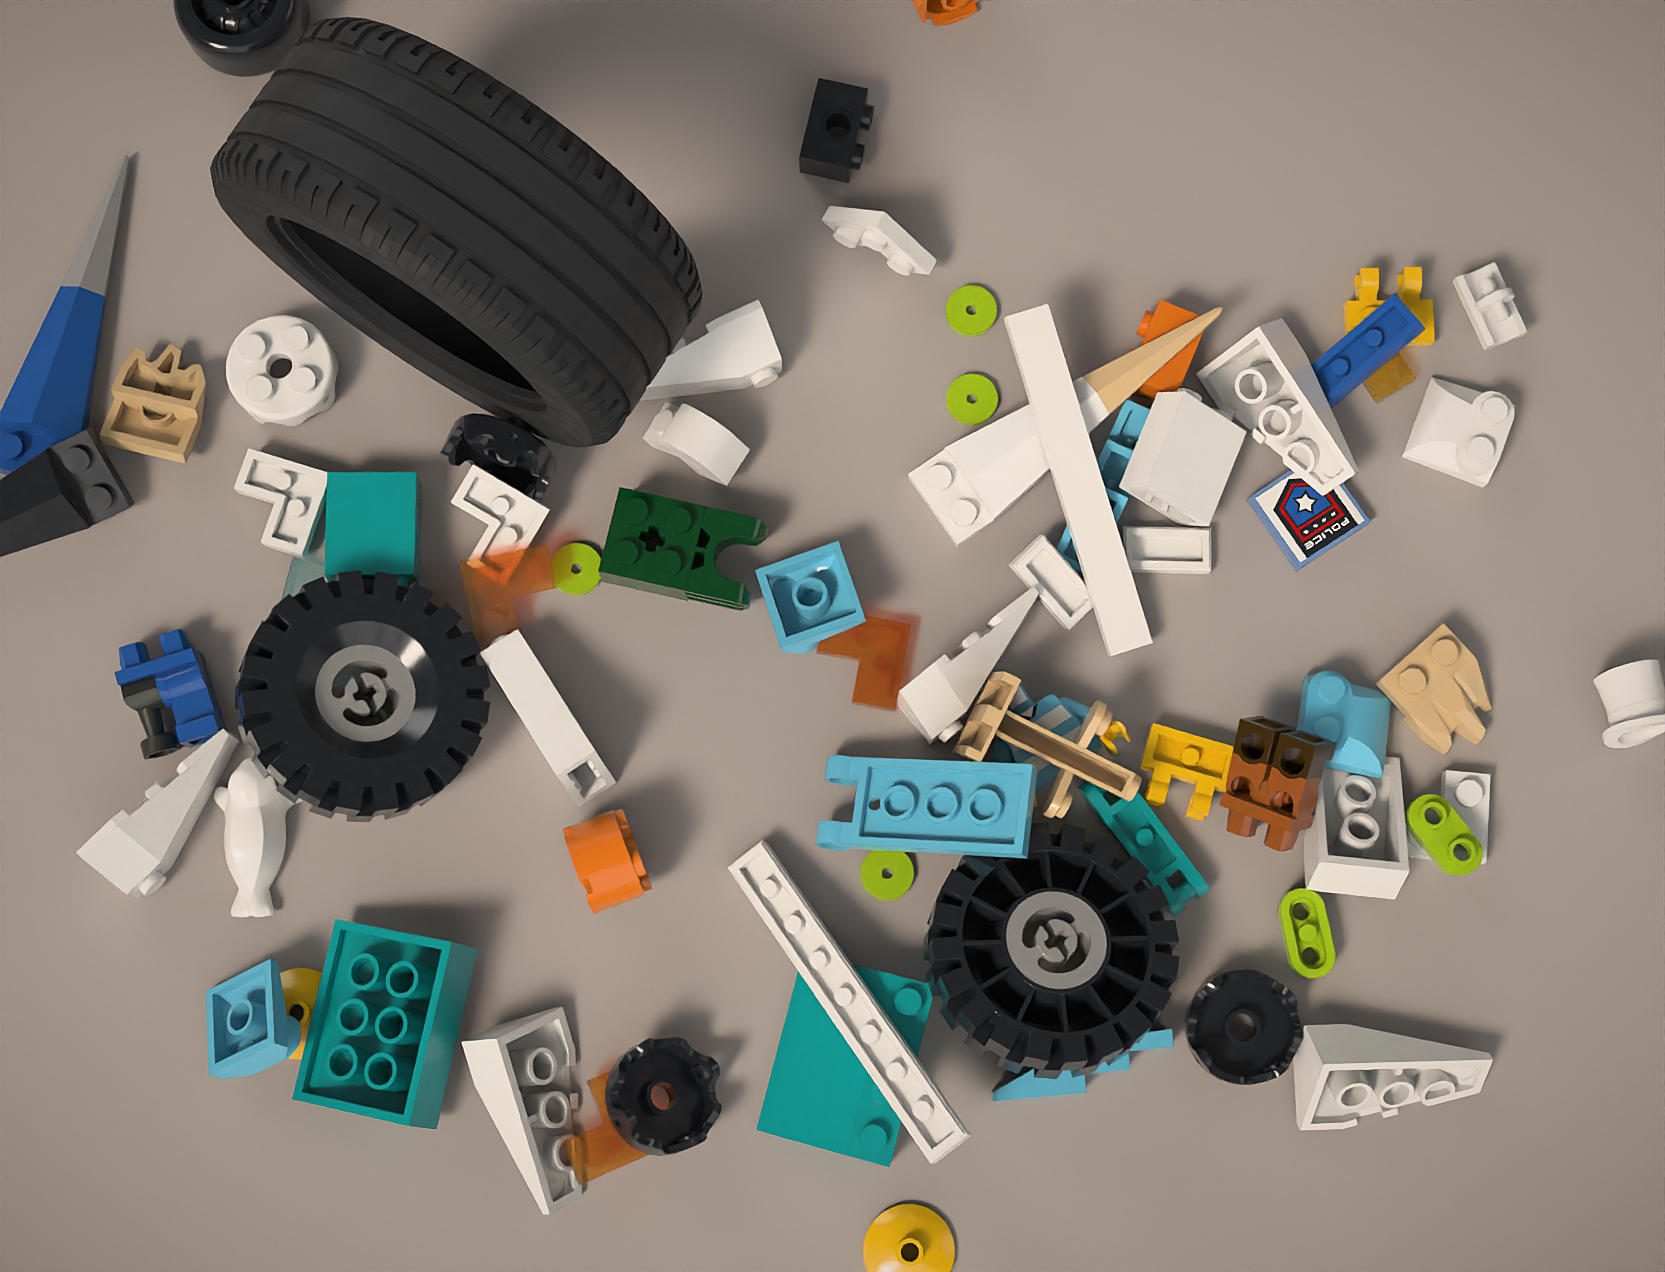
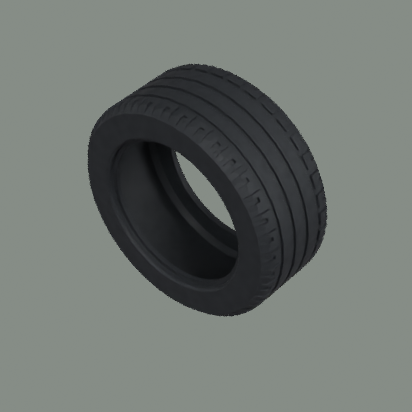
(459, 228)

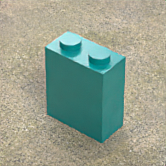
(373, 524)

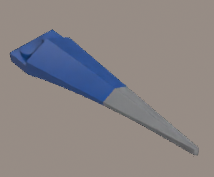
(58, 375)

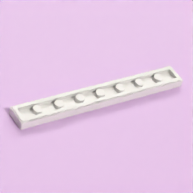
(1078, 480)
(849, 1003)

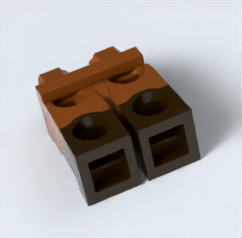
(1274, 780)

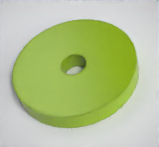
(974, 297)
(976, 386)
(573, 555)
(889, 888)

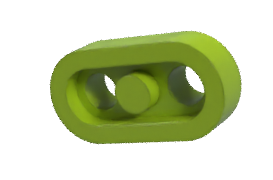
(1441, 838)
(1307, 933)

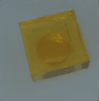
(1389, 379)

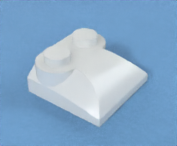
(1460, 431)

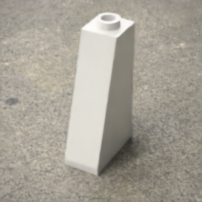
(547, 717)

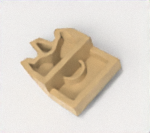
(156, 406)
(1439, 690)

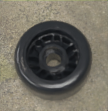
(242, 35)

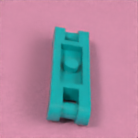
(1147, 839)

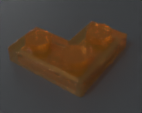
(495, 581)
(881, 654)
(600, 1148)

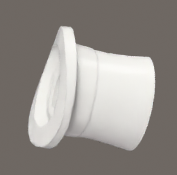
(1633, 703)

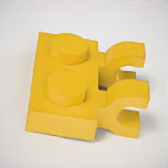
(1409, 290)
(1188, 759)

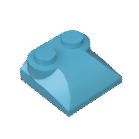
(810, 598)
(1351, 717)
(249, 1023)

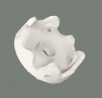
(288, 399)

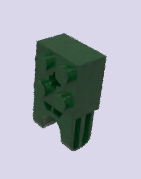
(687, 560)

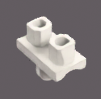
(1490, 306)

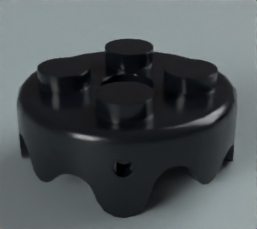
(504, 448)
(1274, 1019)
(690, 1086)

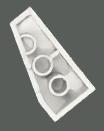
(729, 357)
(527, 1091)

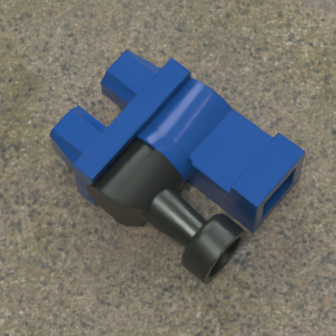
(169, 681)

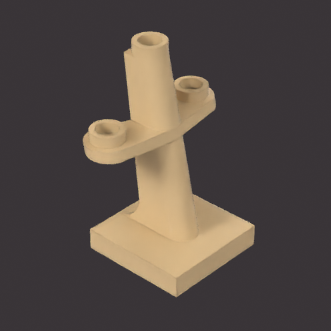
(993, 719)

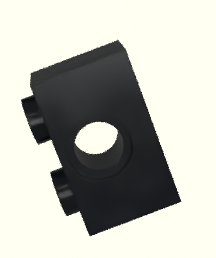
(835, 106)

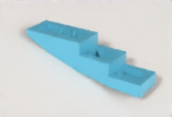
(1112, 467)
(1029, 1087)

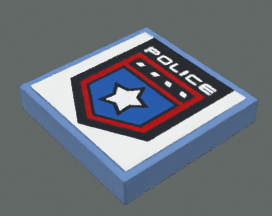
(1304, 520)

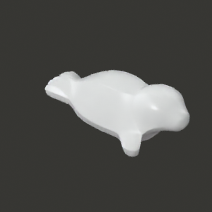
(253, 837)

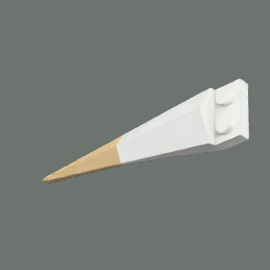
(994, 467)

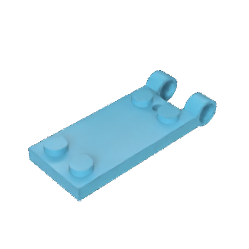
(933, 806)

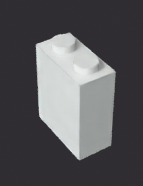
(1183, 457)

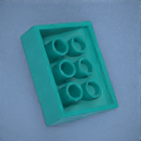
(385, 1024)
(819, 1084)

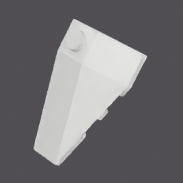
(1278, 397)
(948, 687)
(143, 845)
(1365, 1071)

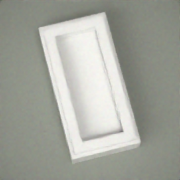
(1167, 549)
(1056, 581)

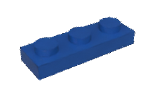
(1366, 349)

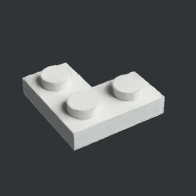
(881, 234)
(297, 498)
(508, 512)
(1469, 797)

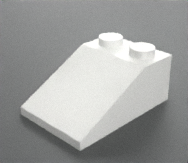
(1358, 834)

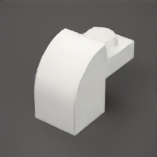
(698, 441)

